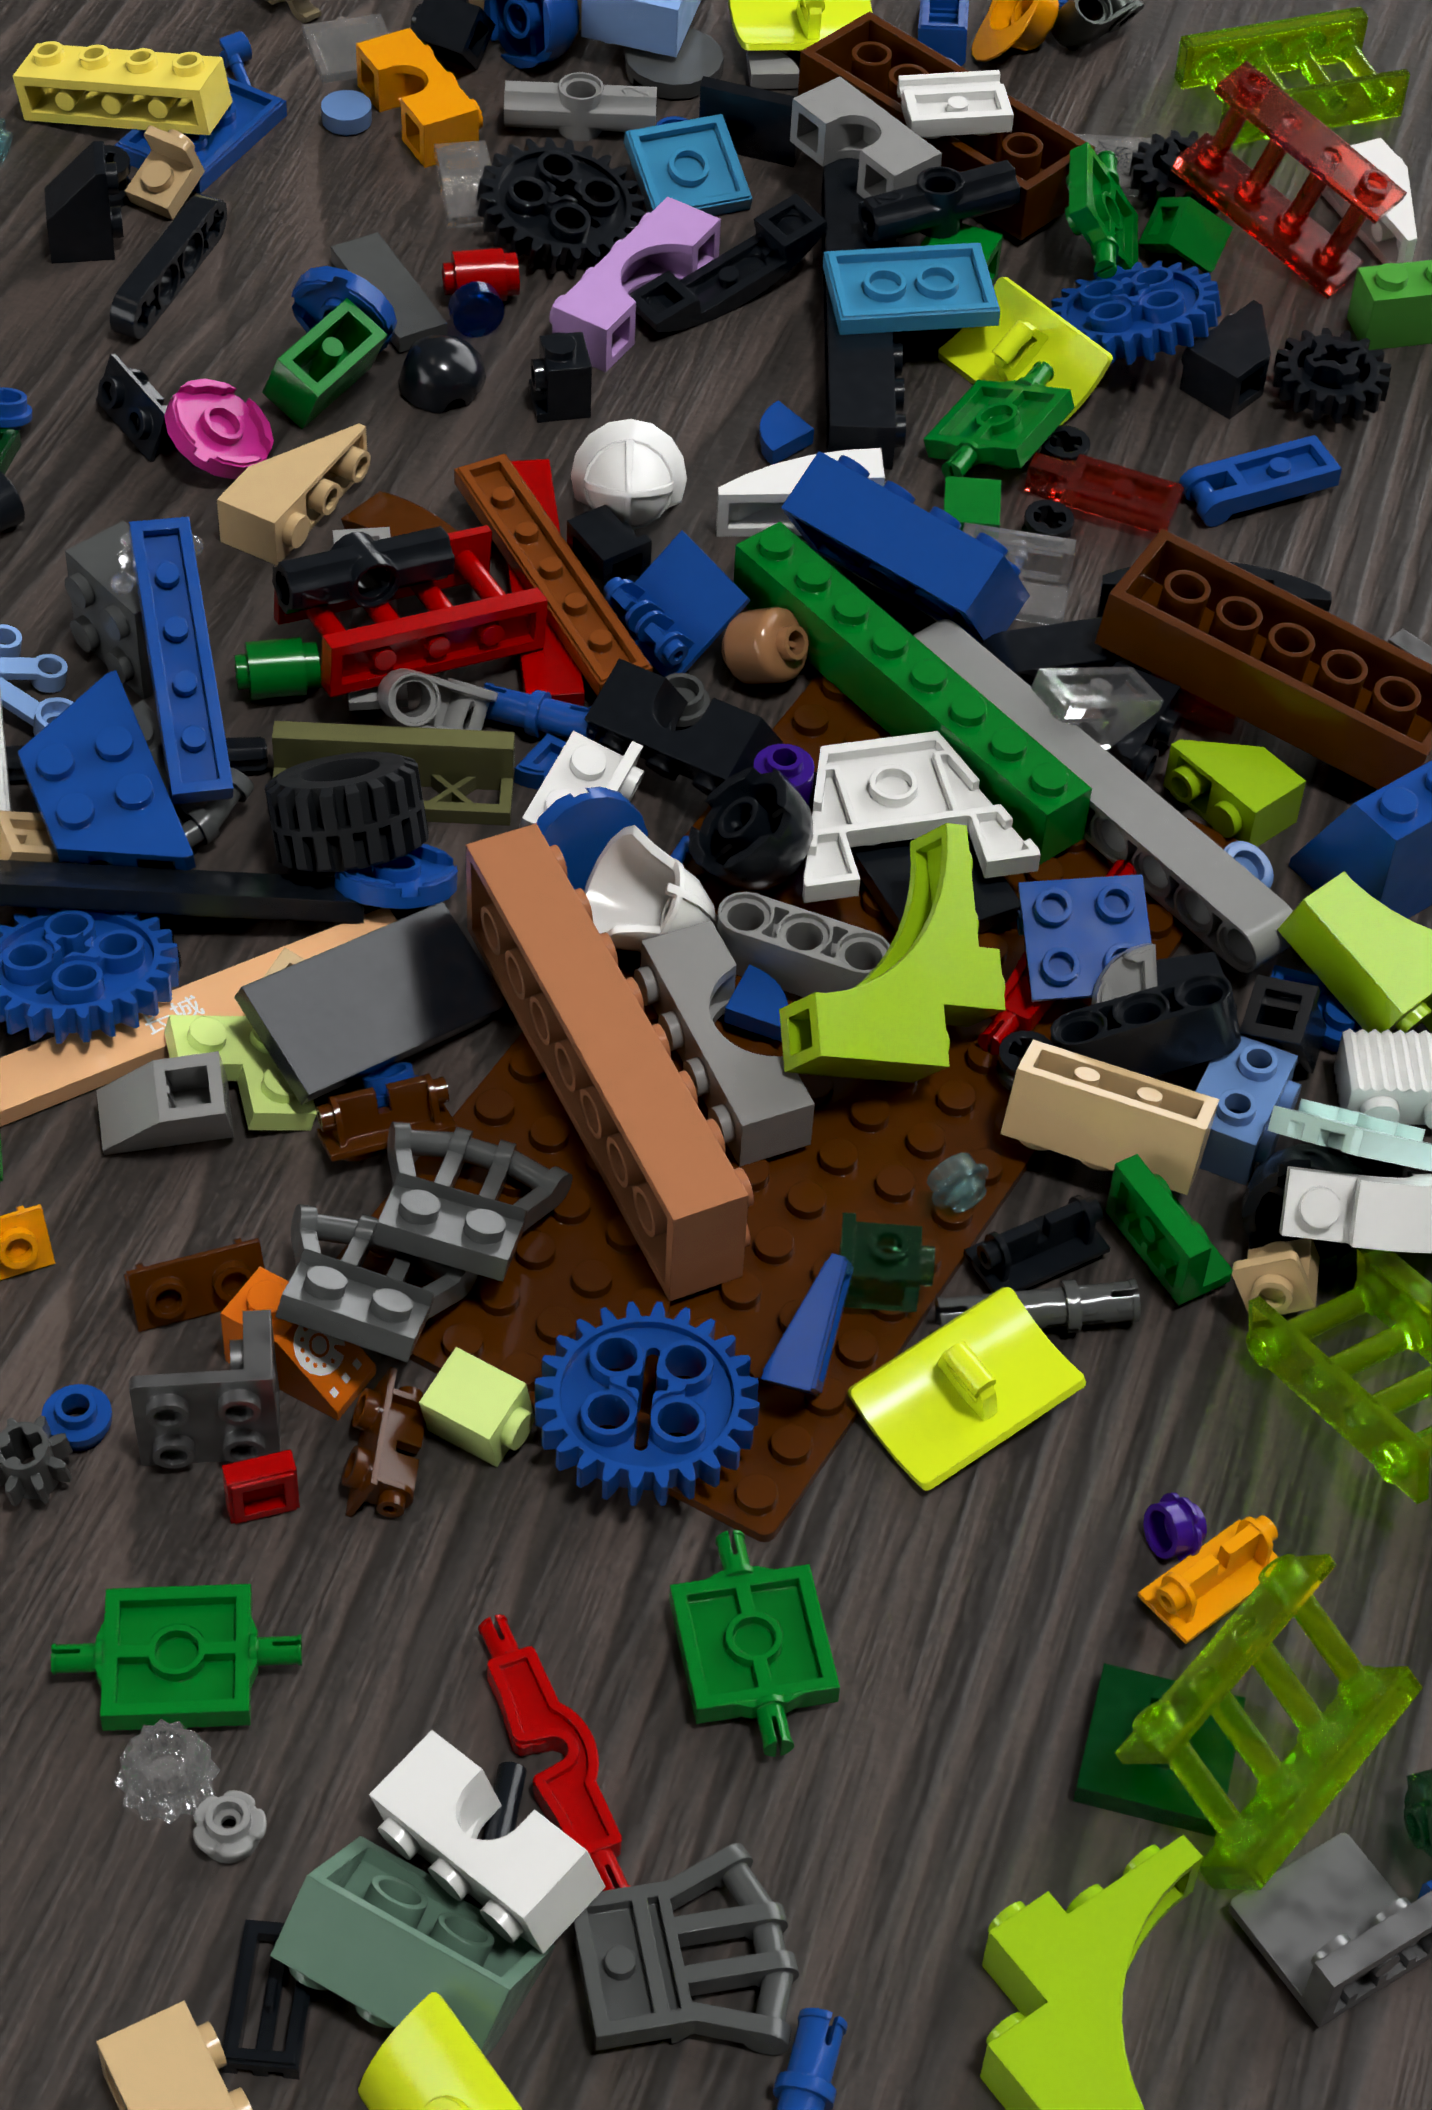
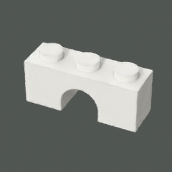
(526, 1881)

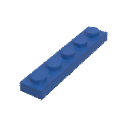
(180, 660)

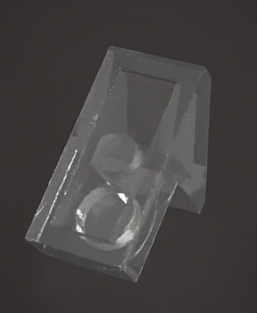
(1098, 700)

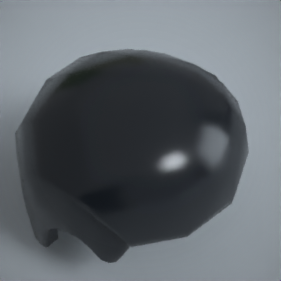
(441, 371)

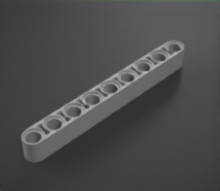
(1131, 821)

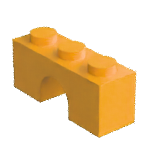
(405, 74)

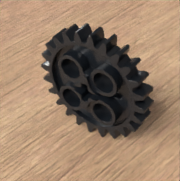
(557, 204)

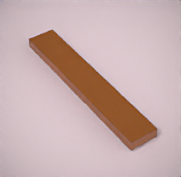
(545, 561)

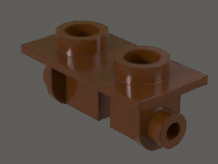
(356, 1128)
(191, 1284)
(373, 1469)

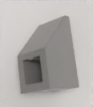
(166, 1104)

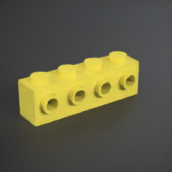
(122, 88)

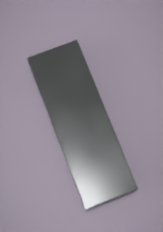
(377, 263)

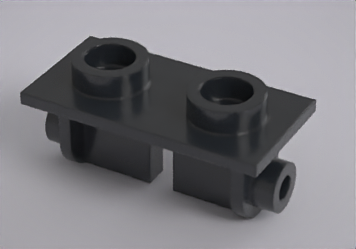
(134, 406)
(1040, 1246)

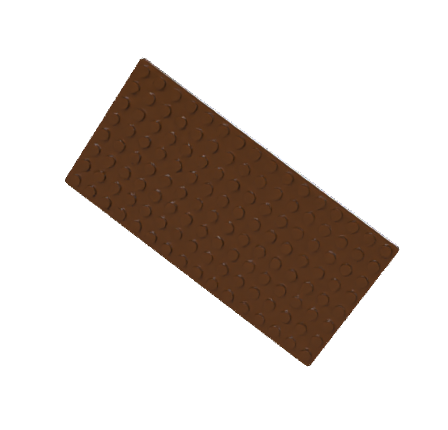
(864, 1158)

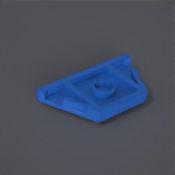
(102, 784)

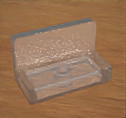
(1044, 568)

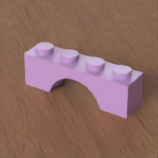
(600, 305)

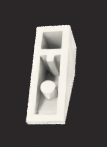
(1395, 235)

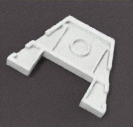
(897, 793)

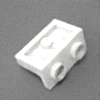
(583, 766)

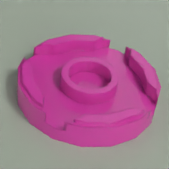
(217, 428)

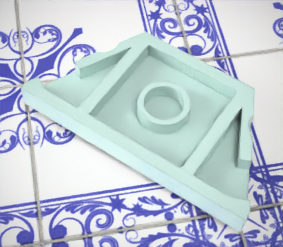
(1354, 1133)

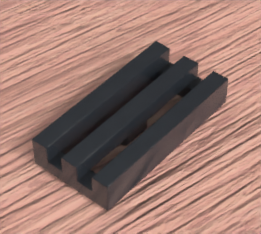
(263, 2058)

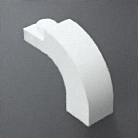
(1359, 1209)

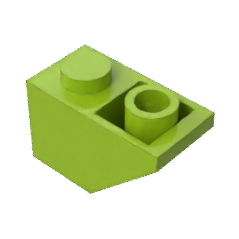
(1235, 788)

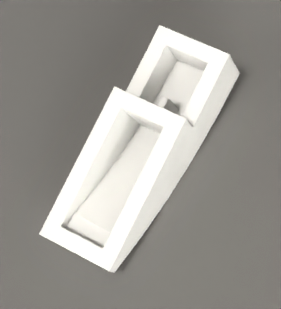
(756, 498)

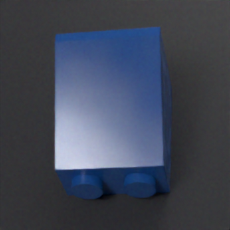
(1380, 845)

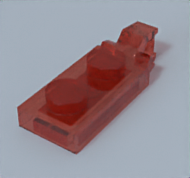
(1106, 490)

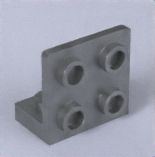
(213, 1412)
(1335, 1928)

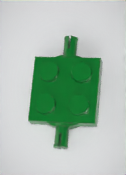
(1101, 210)
(999, 422)
(753, 1643)
(177, 1656)

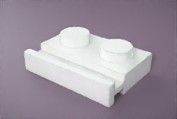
(955, 103)

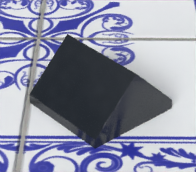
(754, 117)

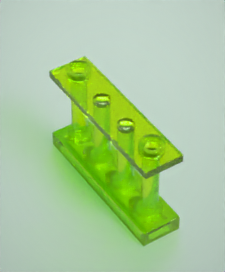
(1302, 45)
(1403, 1302)
(1329, 1743)

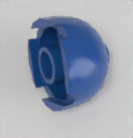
(533, 29)

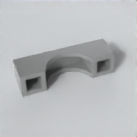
(748, 1094)

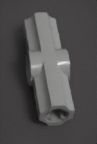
(579, 106)

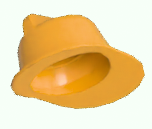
(1014, 25)

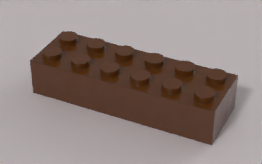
(872, 57)
(1272, 660)

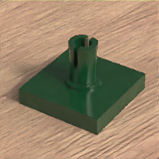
(1144, 1789)

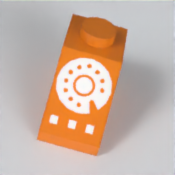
(309, 1364)

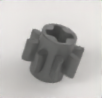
(40, 1475)

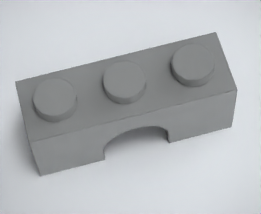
(844, 123)

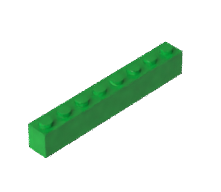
(911, 687)

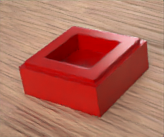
(261, 1486)

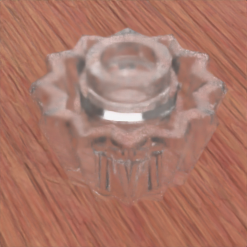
(166, 1772)

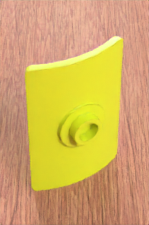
(790, 23)
(1024, 336)
(965, 1389)
(433, 2066)

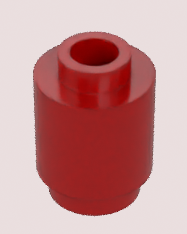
(482, 265)

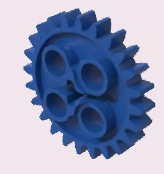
(1142, 309)
(83, 971)
(582, 1393)

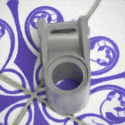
(442, 704)

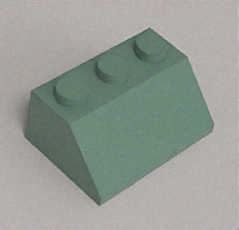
(394, 1936)

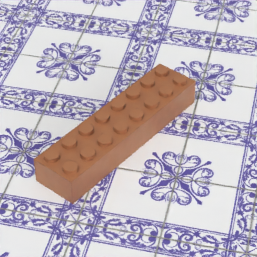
(608, 1062)

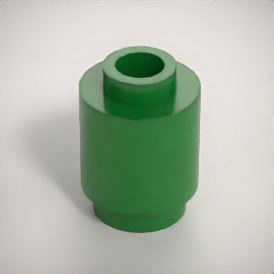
(278, 668)

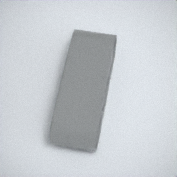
(797, 945)

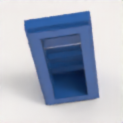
(944, 27)
(808, 1342)

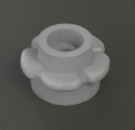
(233, 1843)

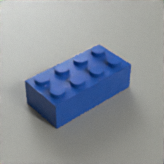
(905, 548)

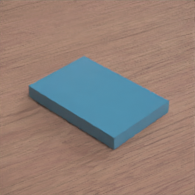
(910, 288)

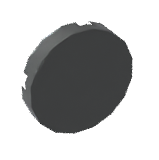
(680, 75)

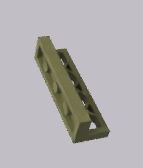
(447, 760)

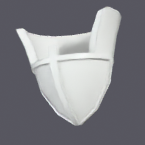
(630, 471)
(643, 892)

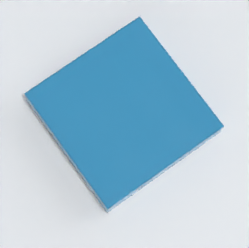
(689, 163)

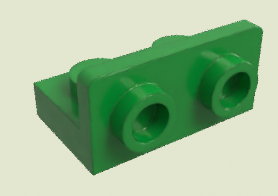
(1164, 1232)

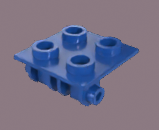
(676, 605)
(1077, 929)

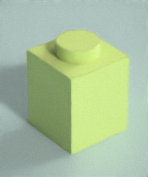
(478, 1407)

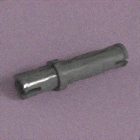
(1062, 1306)

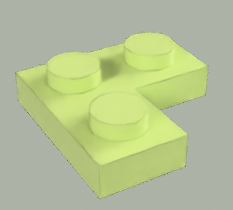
(262, 1087)

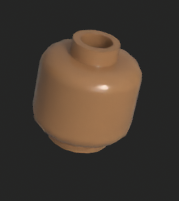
(762, 646)

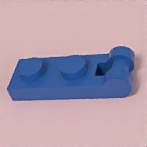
(1259, 478)

